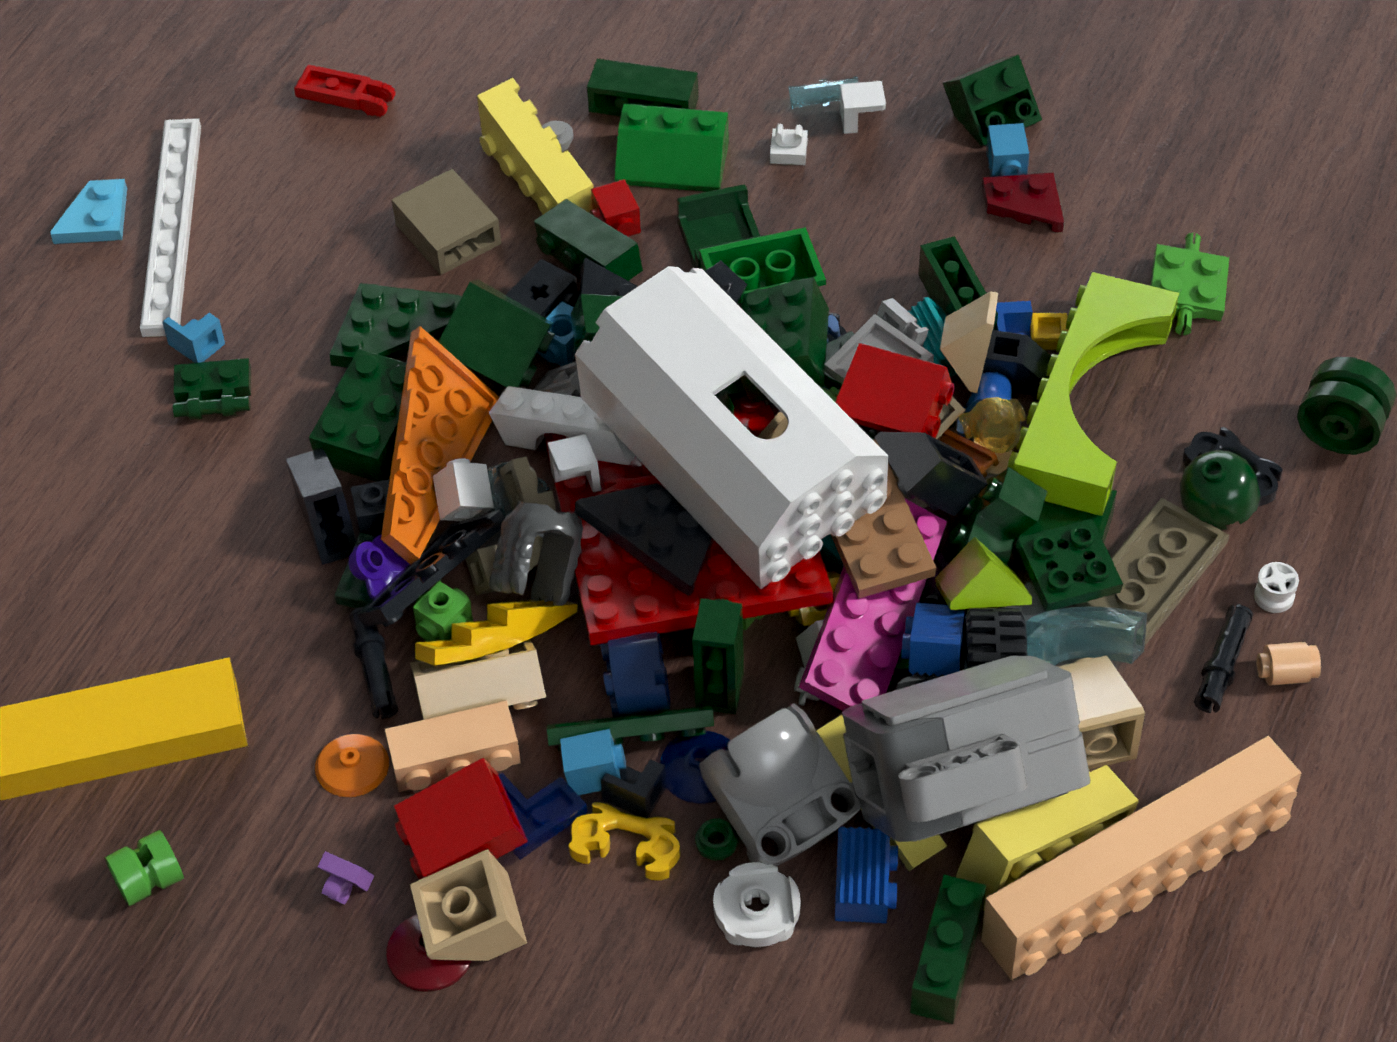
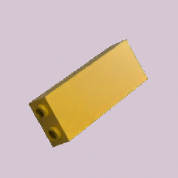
(119, 728)

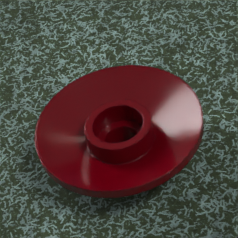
(413, 967)

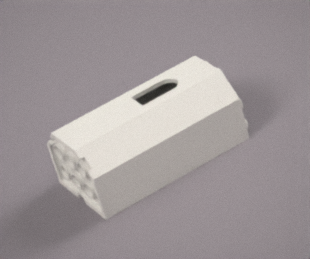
(655, 387)

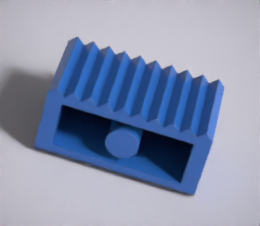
(933, 639)
(863, 875)

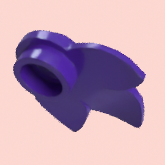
(375, 564)

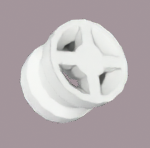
(1285, 583)

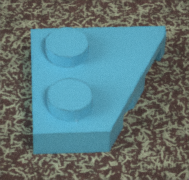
(94, 214)

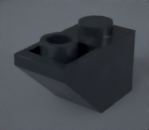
(1018, 360)

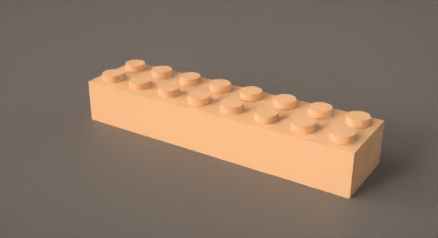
(1139, 858)

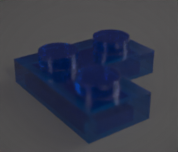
(544, 812)

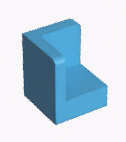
(197, 338)

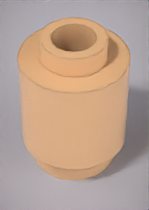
(1289, 663)

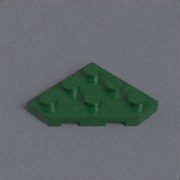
(385, 317)

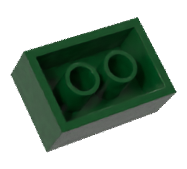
(796, 321)
(363, 417)

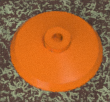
(352, 765)

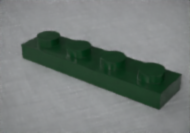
(647, 725)

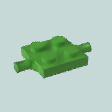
(1196, 277)

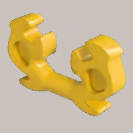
(661, 849)

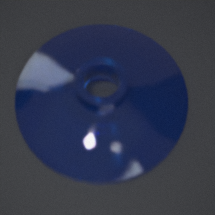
(681, 769)

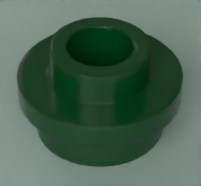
(716, 829)

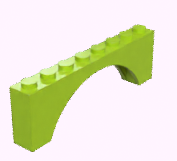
(1054, 449)

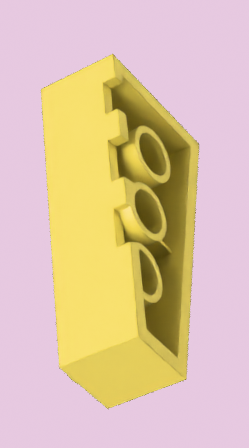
(529, 151)
(1031, 836)

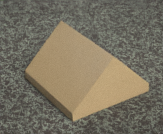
(968, 337)

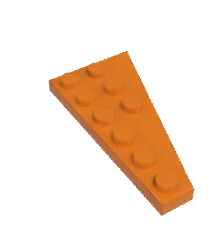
(438, 421)

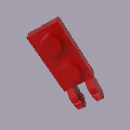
(344, 90)

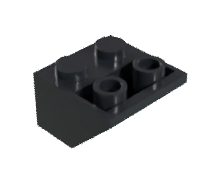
(932, 470)

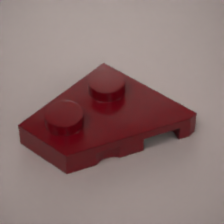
(1024, 198)

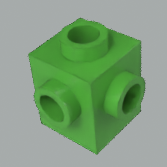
(439, 609)

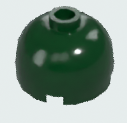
(1220, 488)

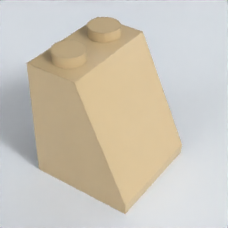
(1107, 712)

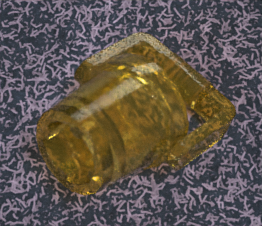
(994, 423)

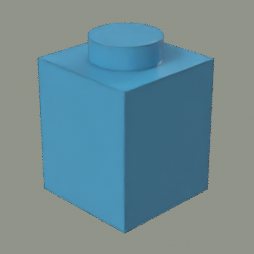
(589, 758)

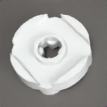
(750, 927)

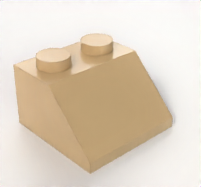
(468, 911)

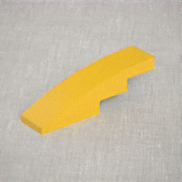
(504, 628)

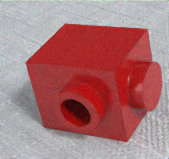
(616, 207)

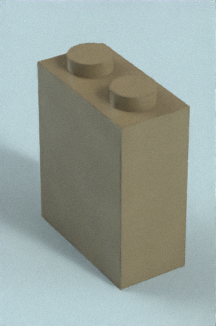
(446, 221)

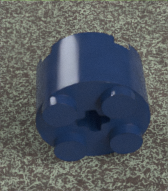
(636, 674)

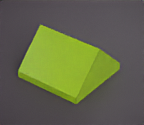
(980, 581)

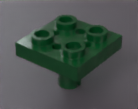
(1064, 575)

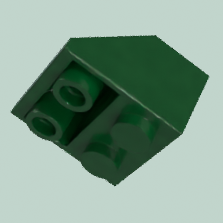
(992, 96)

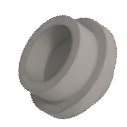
(563, 131)

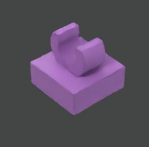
(343, 877)

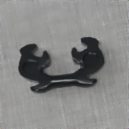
(1266, 470)

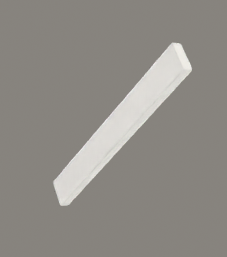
(171, 226)

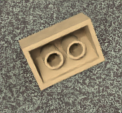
(473, 683)

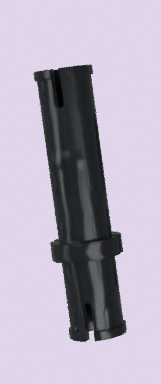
(369, 649)
(1219, 671)

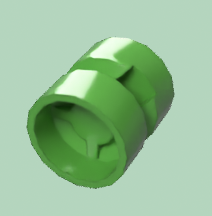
(144, 867)

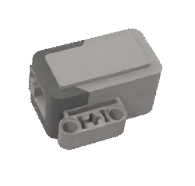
(965, 747)

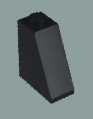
(322, 505)

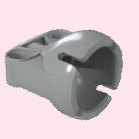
(779, 786)

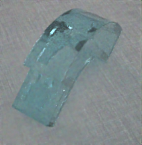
(1086, 633)

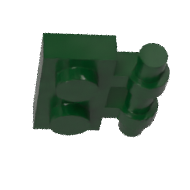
(212, 388)

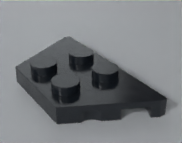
(653, 530)

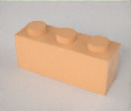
(447, 743)

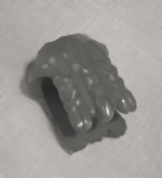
(557, 558)

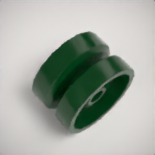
(1346, 405)

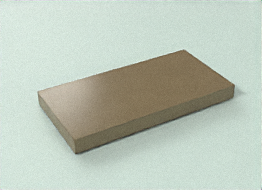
(1162, 563)

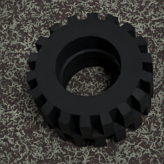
(993, 635)

